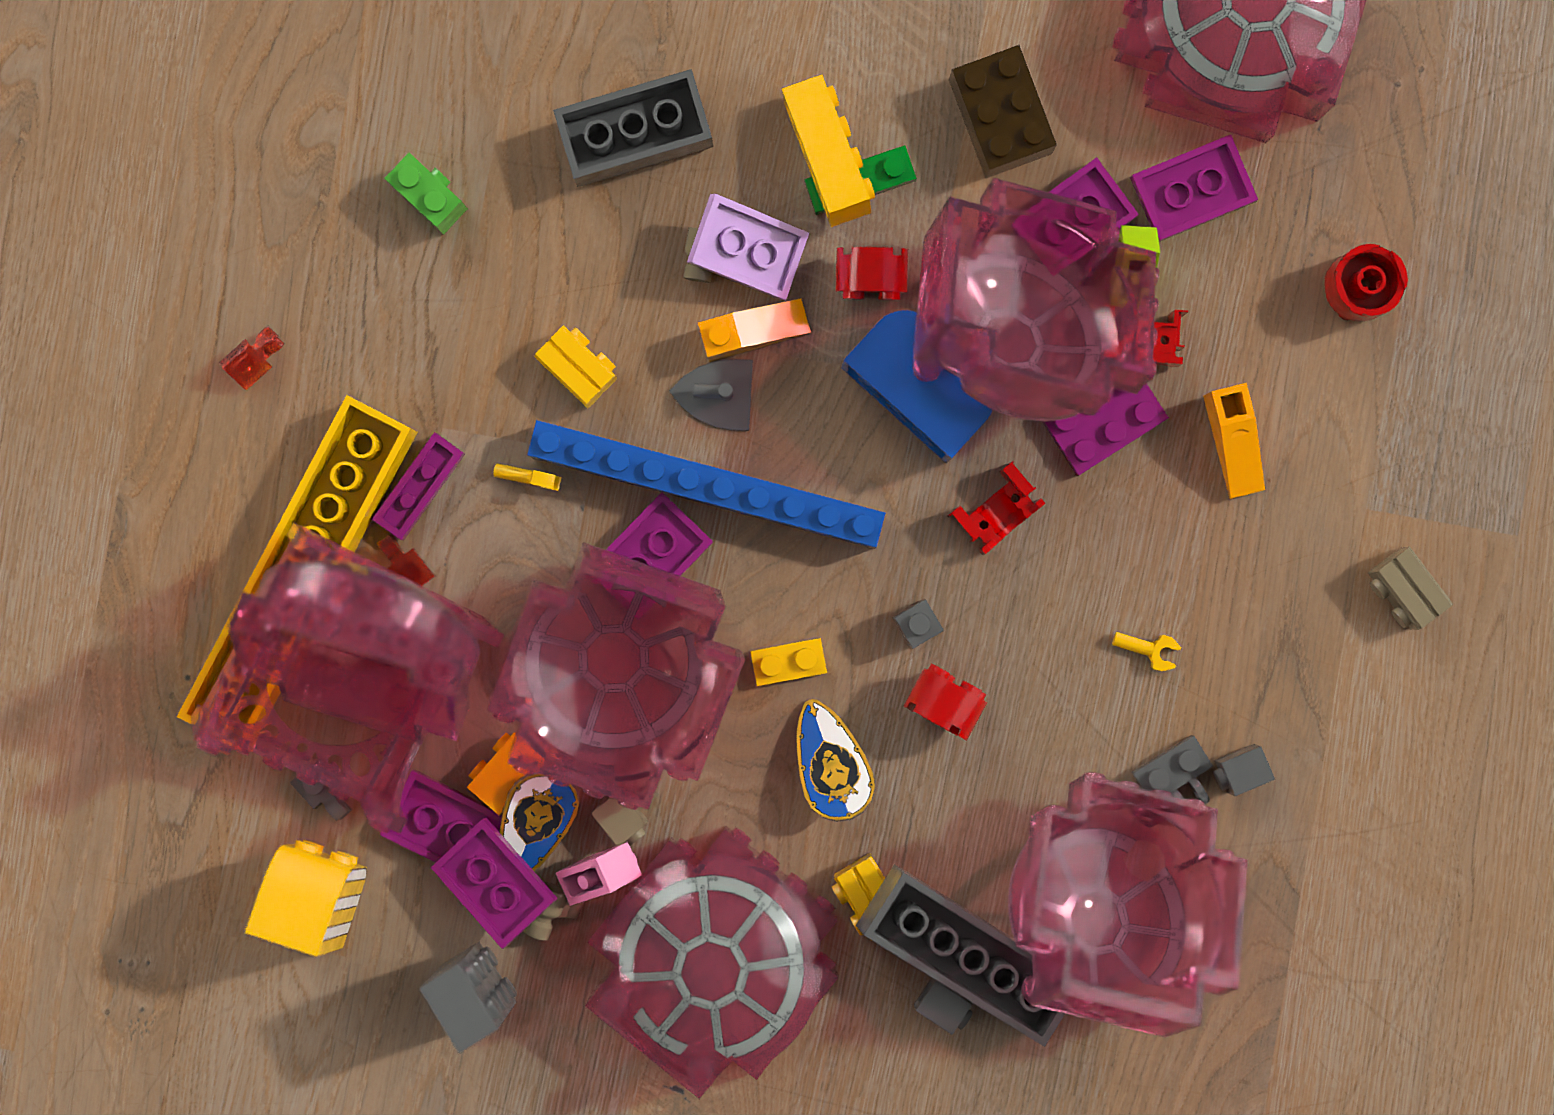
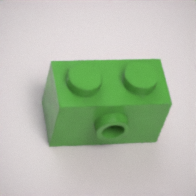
(426, 192)

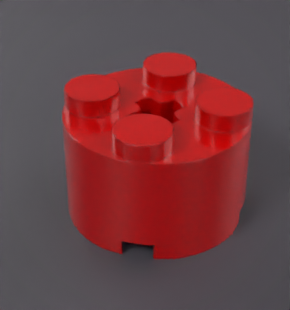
(1365, 262)
(871, 272)
(946, 703)

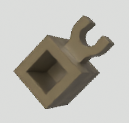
(621, 822)

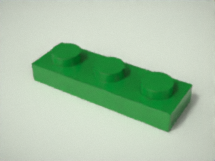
(884, 170)

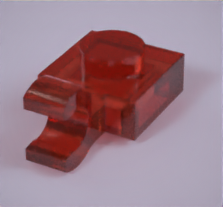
(249, 362)
(406, 564)

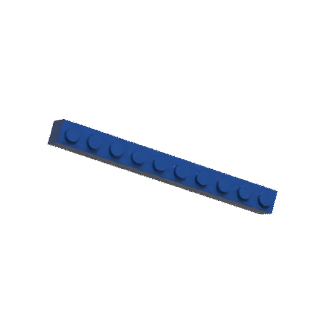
(706, 484)

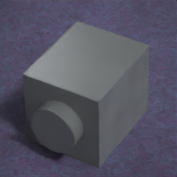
(918, 624)
(1243, 770)
(943, 1006)

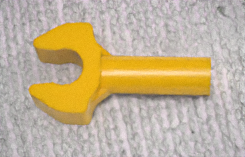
(526, 476)
(1147, 648)

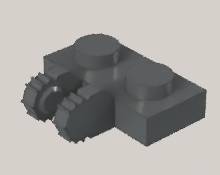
(1175, 768)

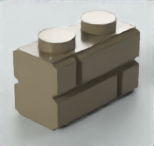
(1409, 589)

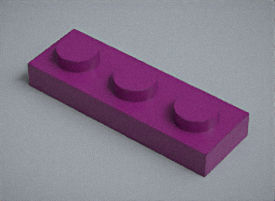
(418, 486)

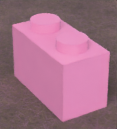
(599, 874)

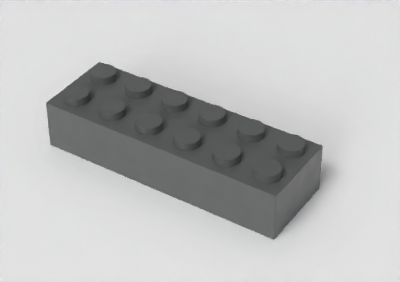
(956, 950)

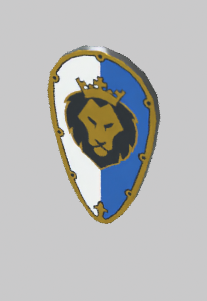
(832, 765)
(537, 817)

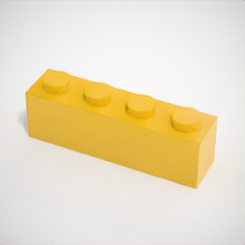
(827, 150)

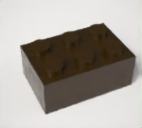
(1002, 111)

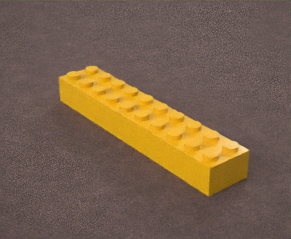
(332, 500)

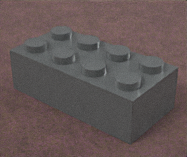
(633, 128)
(469, 996)

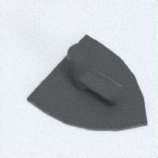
(718, 393)

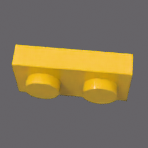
(788, 662)

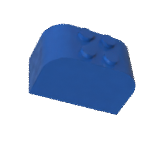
(932, 410)

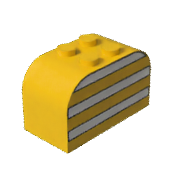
(308, 898)

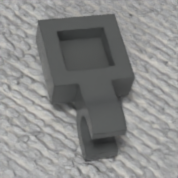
(319, 795)

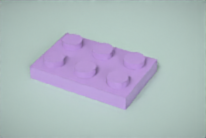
(747, 247)

